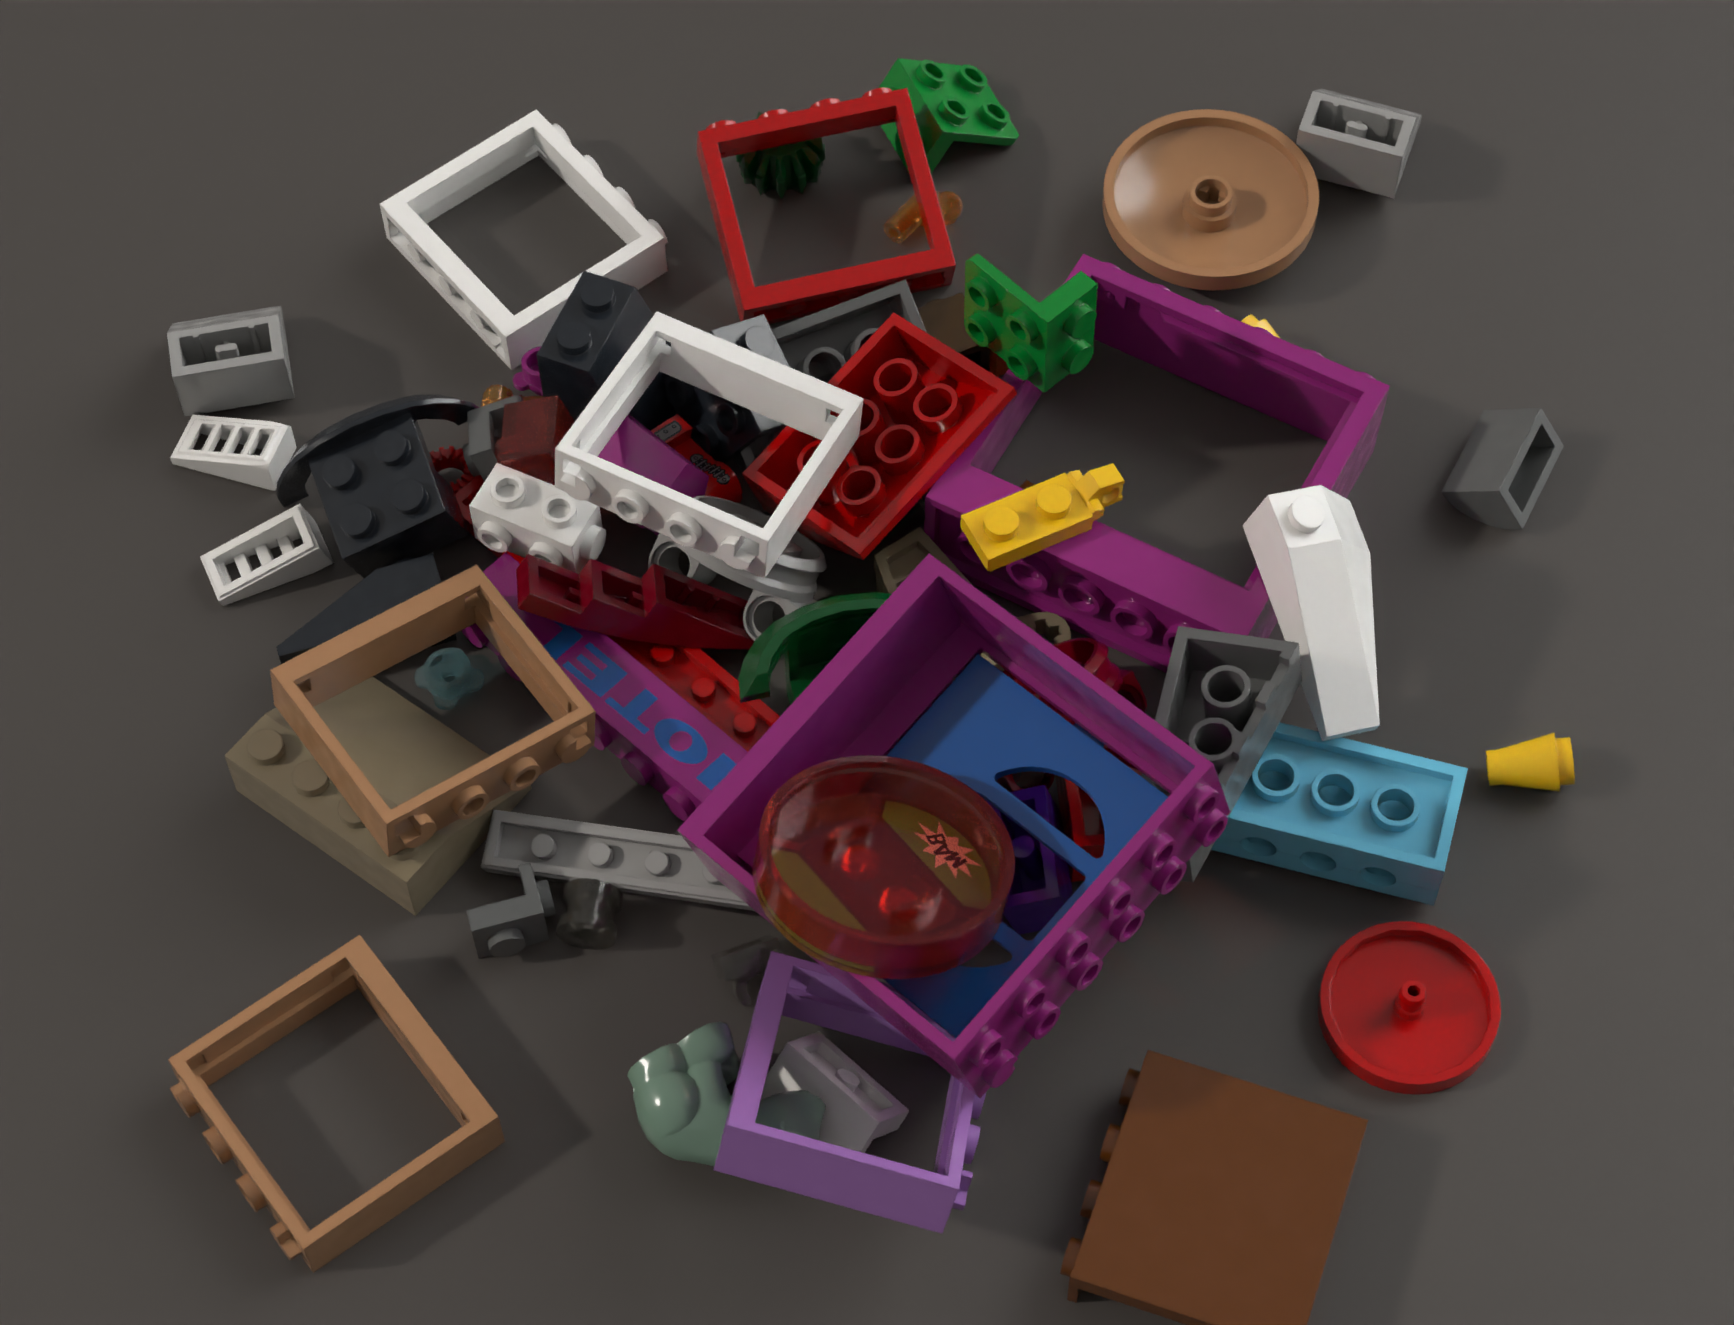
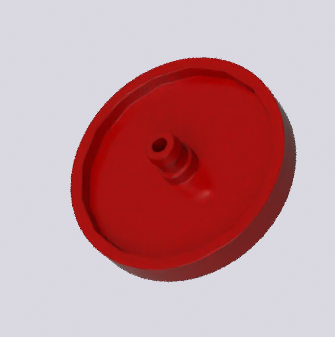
(1409, 1007)

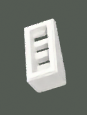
(263, 471)
(292, 565)

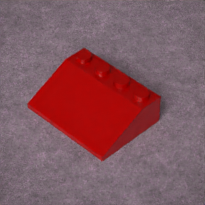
(915, 422)

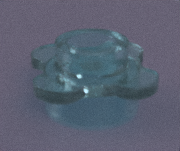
(448, 663)

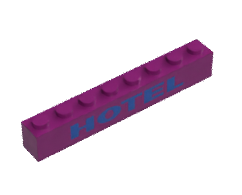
(636, 713)

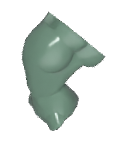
(686, 1098)

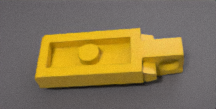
(1041, 515)

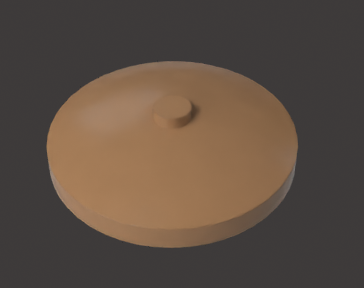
(1210, 199)

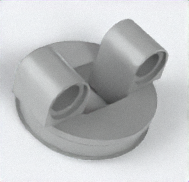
(788, 583)

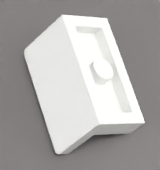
(855, 1103)

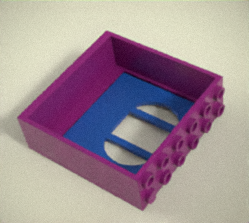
(926, 695)

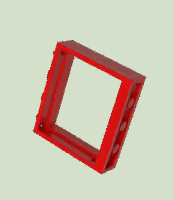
(823, 290)

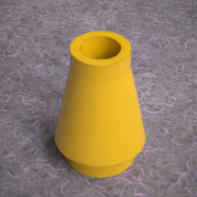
(1533, 764)

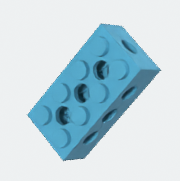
(1348, 813)

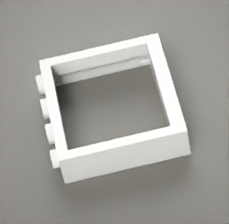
(507, 334)
(734, 376)

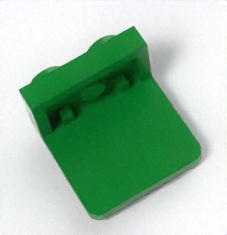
(948, 107)
(1033, 338)

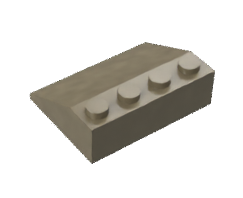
(401, 757)

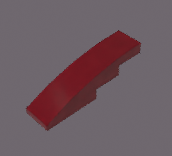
(651, 609)

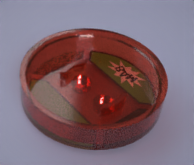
(883, 866)

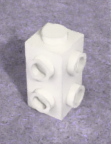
(536, 519)

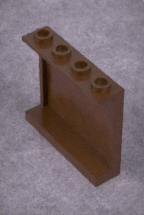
(1214, 1199)

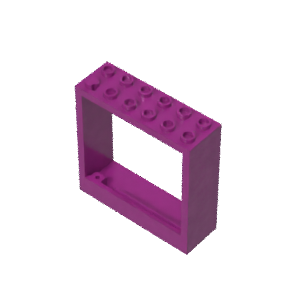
(1111, 581)

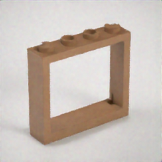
(399, 635)
(279, 1014)

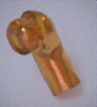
(908, 216)

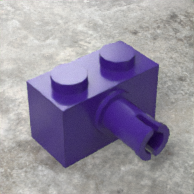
(1040, 876)

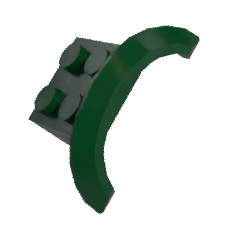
(808, 640)

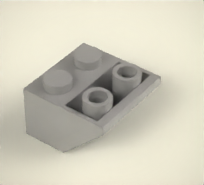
(1357, 141)
(230, 361)

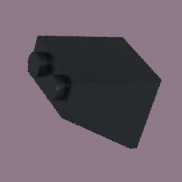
(589, 342)

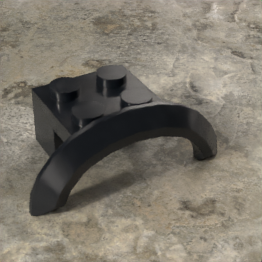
(381, 482)

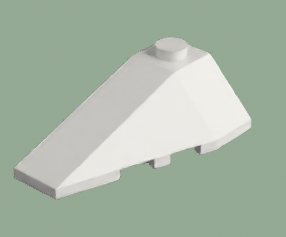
(1323, 600)

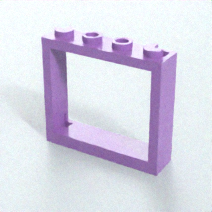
(824, 1169)

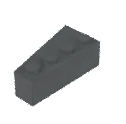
(1225, 703)

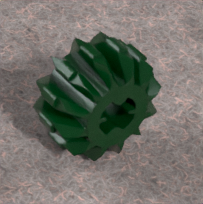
(783, 166)

